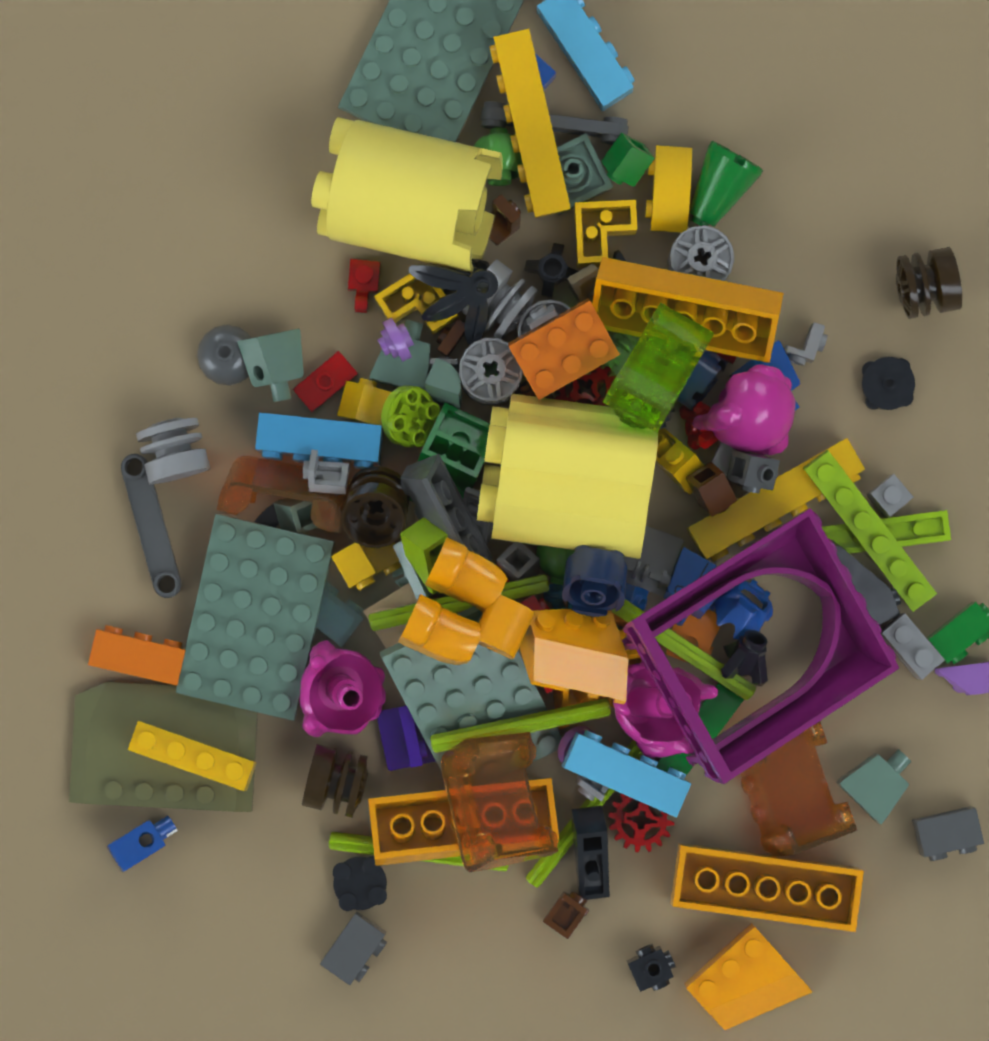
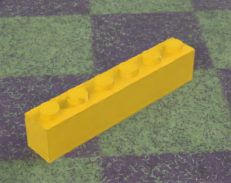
(531, 123)
(764, 509)

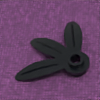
(466, 294)

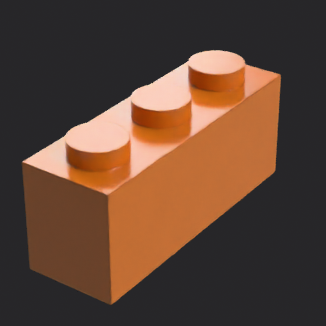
(137, 655)

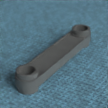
(608, 130)
(151, 527)

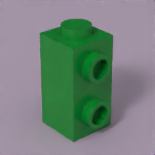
(961, 631)

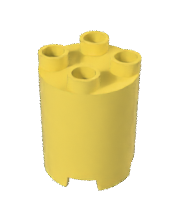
(406, 194)

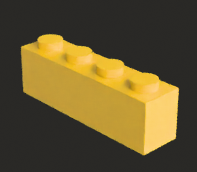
(192, 756)

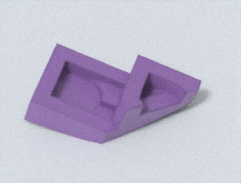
(968, 678)

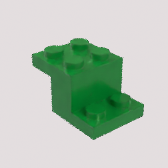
(461, 444)

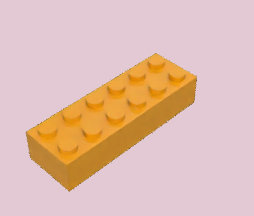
(738, 314)
(422, 825)
(767, 887)

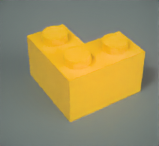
(597, 221)
(408, 296)
(362, 563)

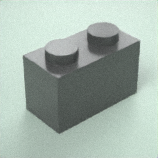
(948, 832)
(354, 948)

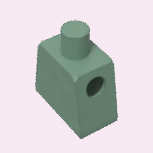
(274, 361)
(410, 372)
(877, 784)

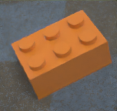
(563, 349)

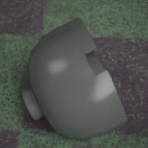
(221, 357)

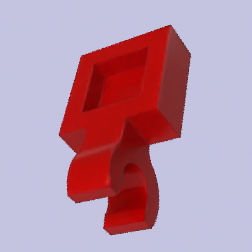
(363, 279)

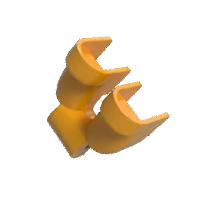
(453, 637)

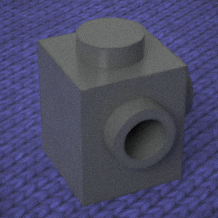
(753, 471)

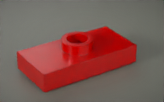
(325, 381)

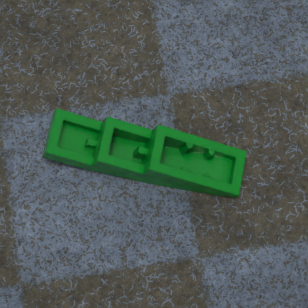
(714, 715)

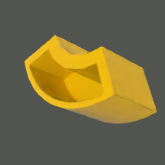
(671, 189)
(362, 402)

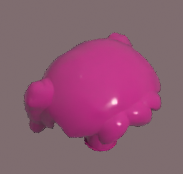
(753, 411)
(340, 691)
(649, 718)

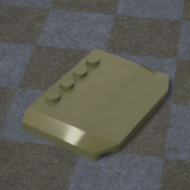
(112, 775)

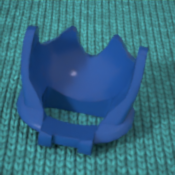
(741, 611)

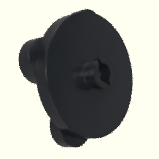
(888, 383)
(359, 883)

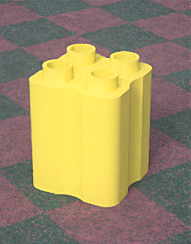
(567, 476)

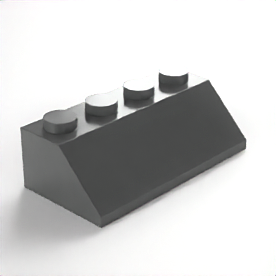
(441, 503)

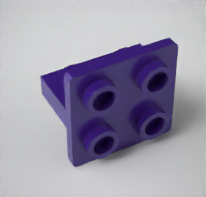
(402, 740)

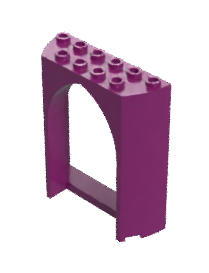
(844, 666)

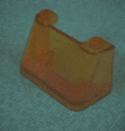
(258, 475)
(494, 802)

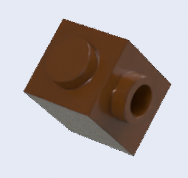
(711, 489)

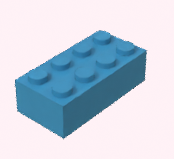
(333, 439)

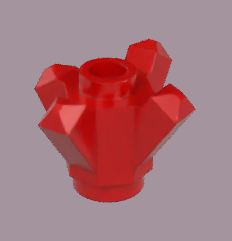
(696, 437)

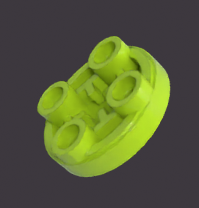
(409, 416)

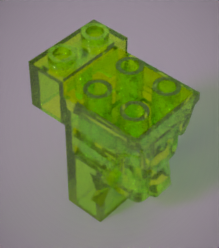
(657, 369)

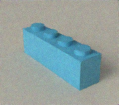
(587, 51)
(626, 774)

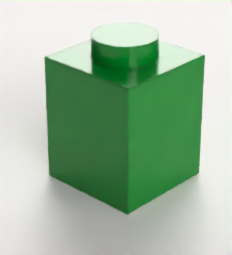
(627, 160)

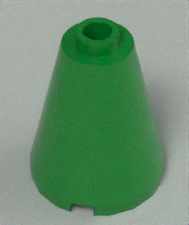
(721, 184)

